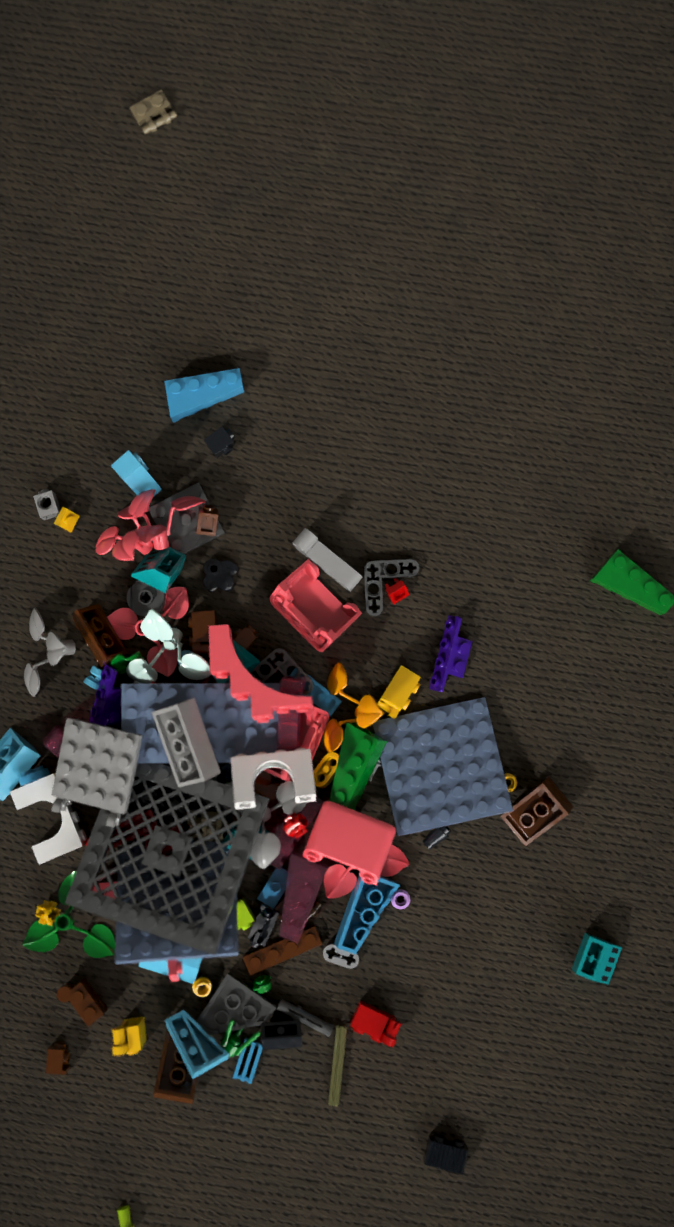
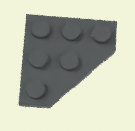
(234, 1002)

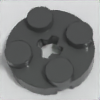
(135, 601)

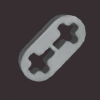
(338, 959)

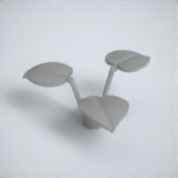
(55, 650)
(268, 845)

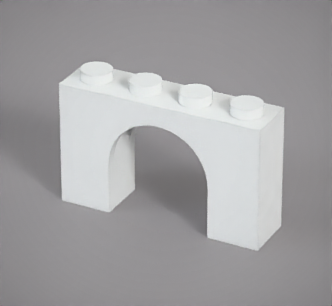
(296, 763)
(69, 835)

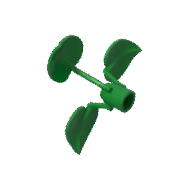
(44, 938)

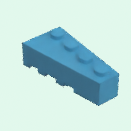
(201, 391)
(363, 911)

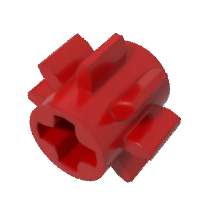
(295, 825)

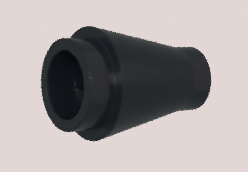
(436, 836)

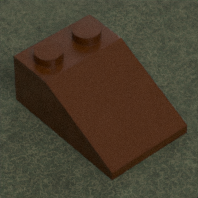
(537, 811)
(173, 1077)

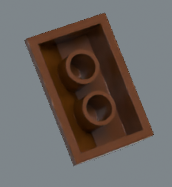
(98, 634)

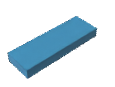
(320, 695)

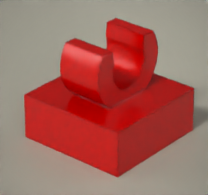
(397, 591)

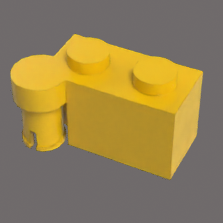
(398, 691)
(129, 1037)

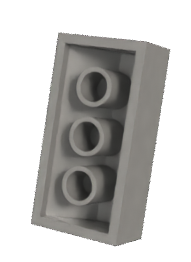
(186, 743)

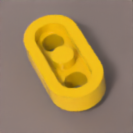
(325, 769)

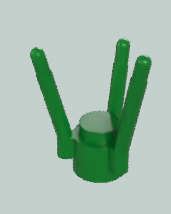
(232, 1043)

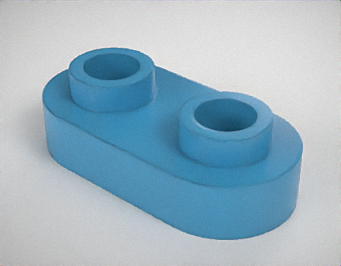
(33, 775)

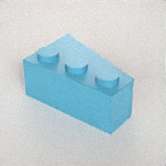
(134, 473)
(194, 1044)

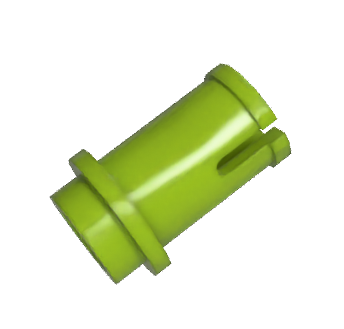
(124, 1217)

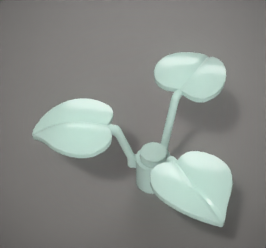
(157, 628)

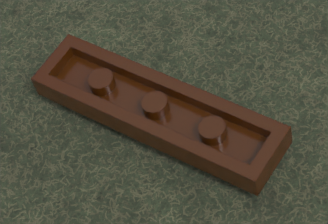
(281, 951)

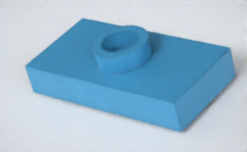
(274, 888)

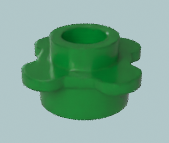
(262, 984)

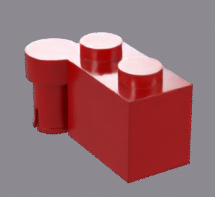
(375, 1023)

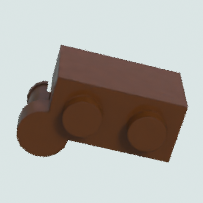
(200, 625)
(84, 1000)

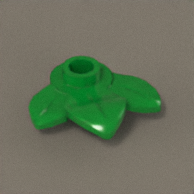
(120, 662)

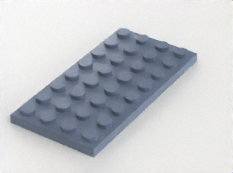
(225, 718)

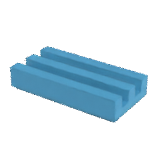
(243, 1077)

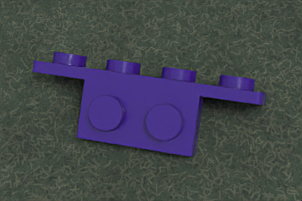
(451, 656)
(108, 700)

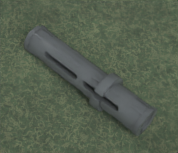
(325, 1027)

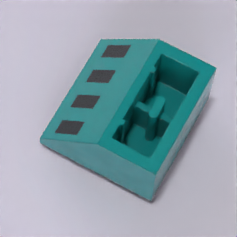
(160, 568)
(596, 959)

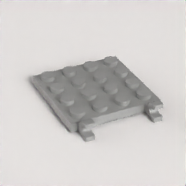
(96, 768)

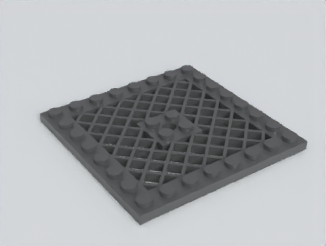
(210, 935)

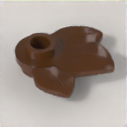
(264, 787)

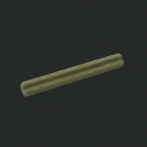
(337, 1065)

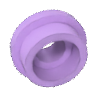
(405, 903)

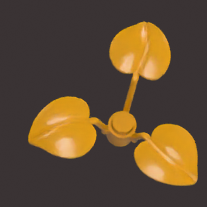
(366, 712)

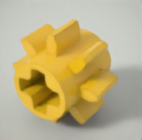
(47, 912)

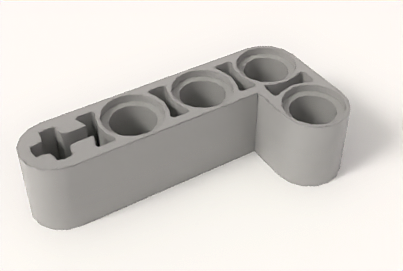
(325, 559)

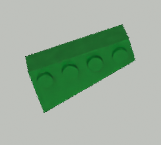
(633, 583)
(355, 764)

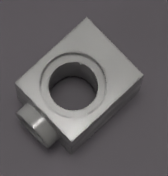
(50, 512)

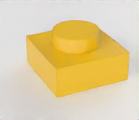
(66, 519)

